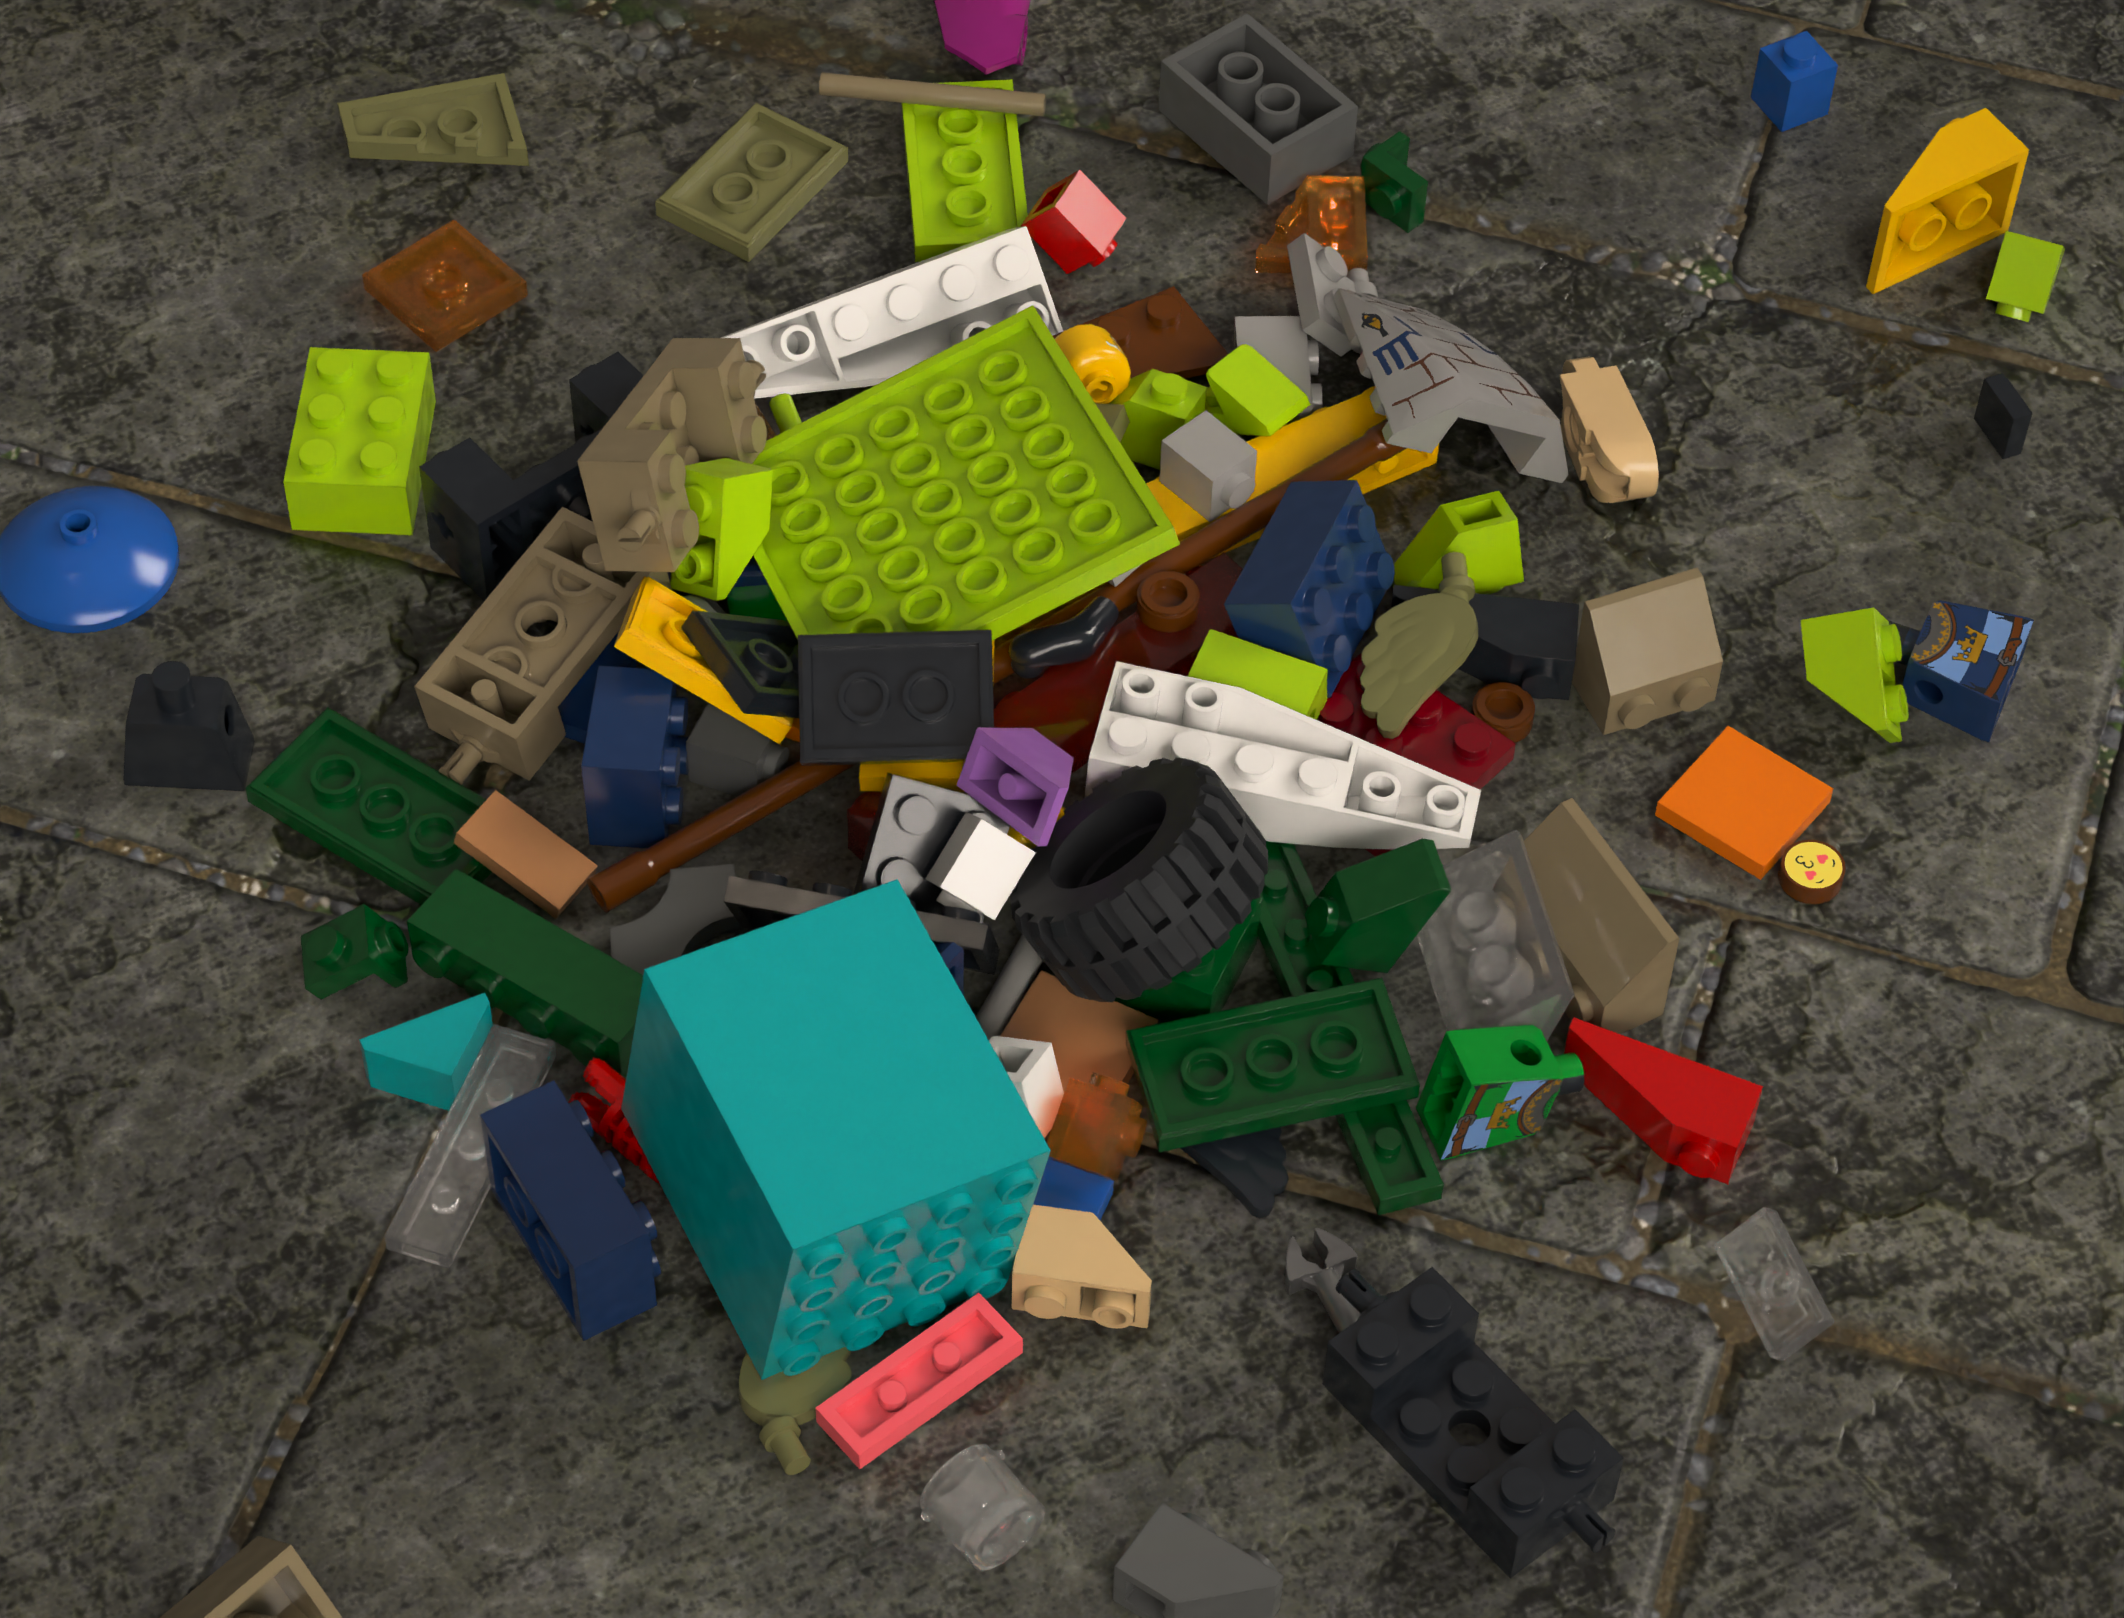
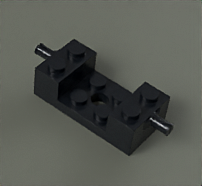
(1417, 1373)

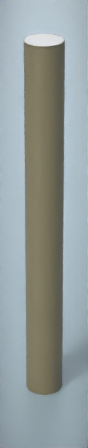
(932, 94)

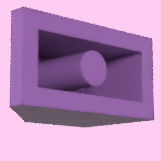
(1018, 778)

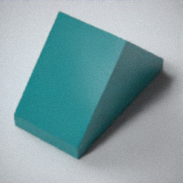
(429, 1054)

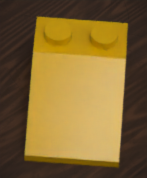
(1950, 199)

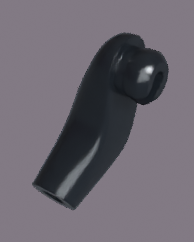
(1063, 641)

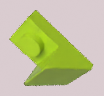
(1252, 394)

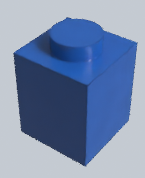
(1794, 81)

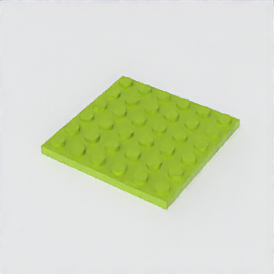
(955, 496)

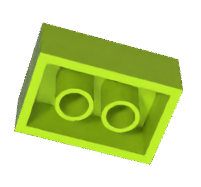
(360, 441)

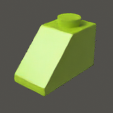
(2024, 275)
(1156, 408)

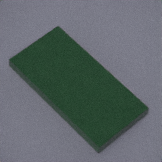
(370, 805)
(1271, 1064)

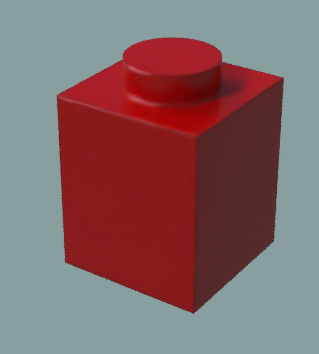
(1075, 223)

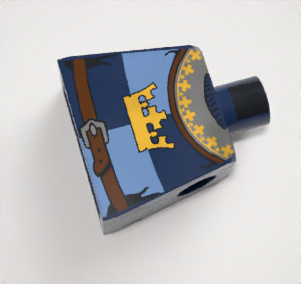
(1963, 664)

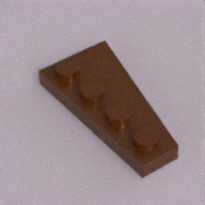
(1162, 335)

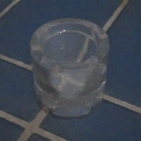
(981, 1506)

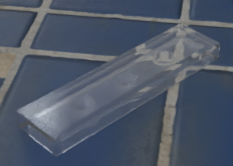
(455, 1169)

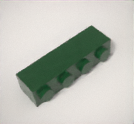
(528, 969)

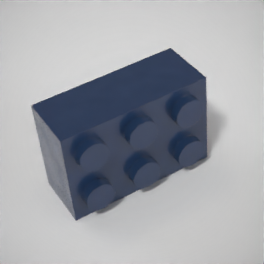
(1314, 577)
(571, 1208)

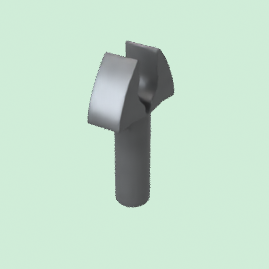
(1303, 1274)

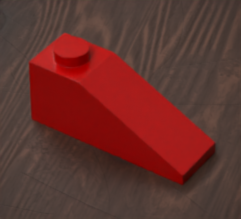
(1670, 1102)

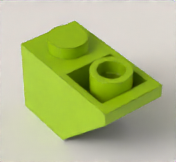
(733, 520)
(1476, 527)
(1852, 664)

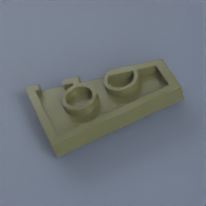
(438, 123)

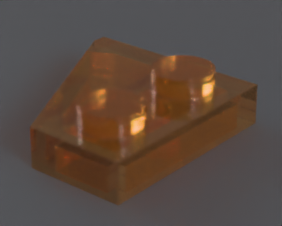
(1327, 211)

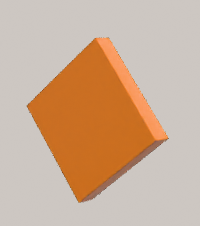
(1744, 802)

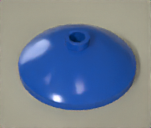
(87, 559)

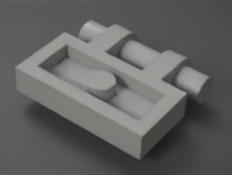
(1316, 278)

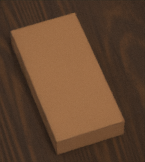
(525, 854)

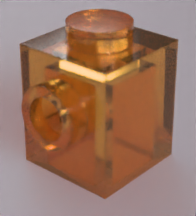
(1097, 1126)

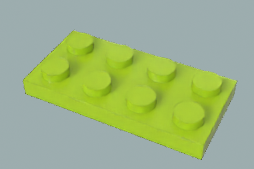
(962, 173)

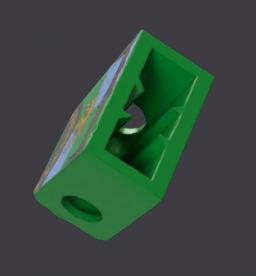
(1493, 1087)

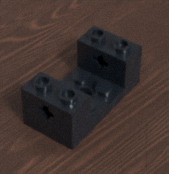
(486, 519)

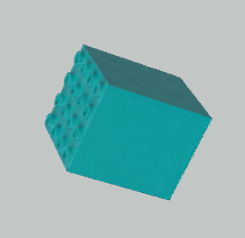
(831, 1128)

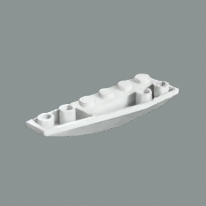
(899, 317)
(1282, 767)

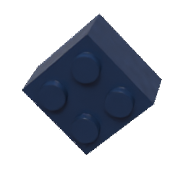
(634, 757)

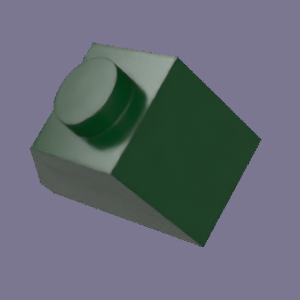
(1377, 907)

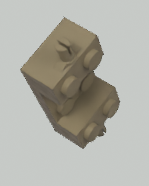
(682, 412)
(503, 688)

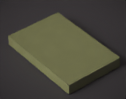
(752, 182)

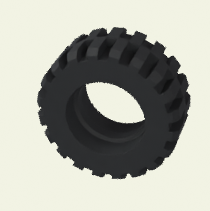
(1140, 880)

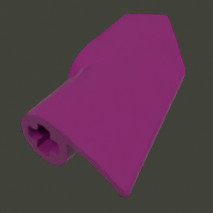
(985, 31)

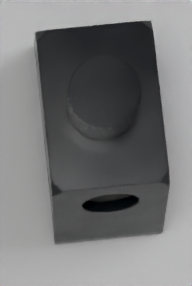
(185, 732)

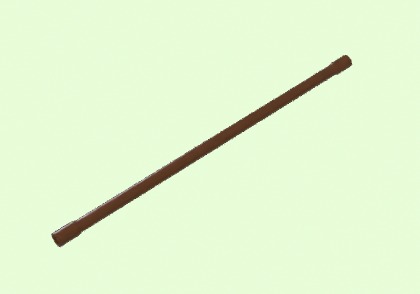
(644, 868)

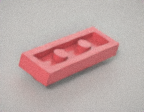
(919, 1380)

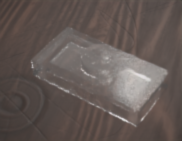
(1773, 1284)

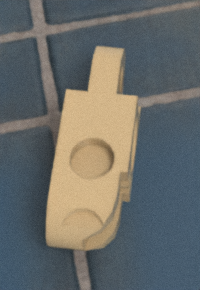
(1606, 433)

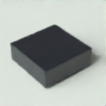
(2003, 415)

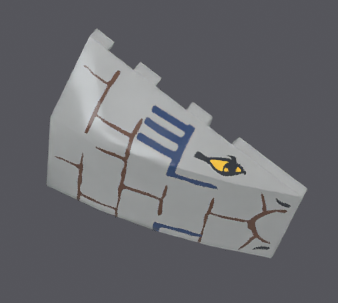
(1437, 372)

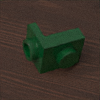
(1392, 186)
(351, 950)

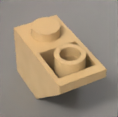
(1078, 1271)

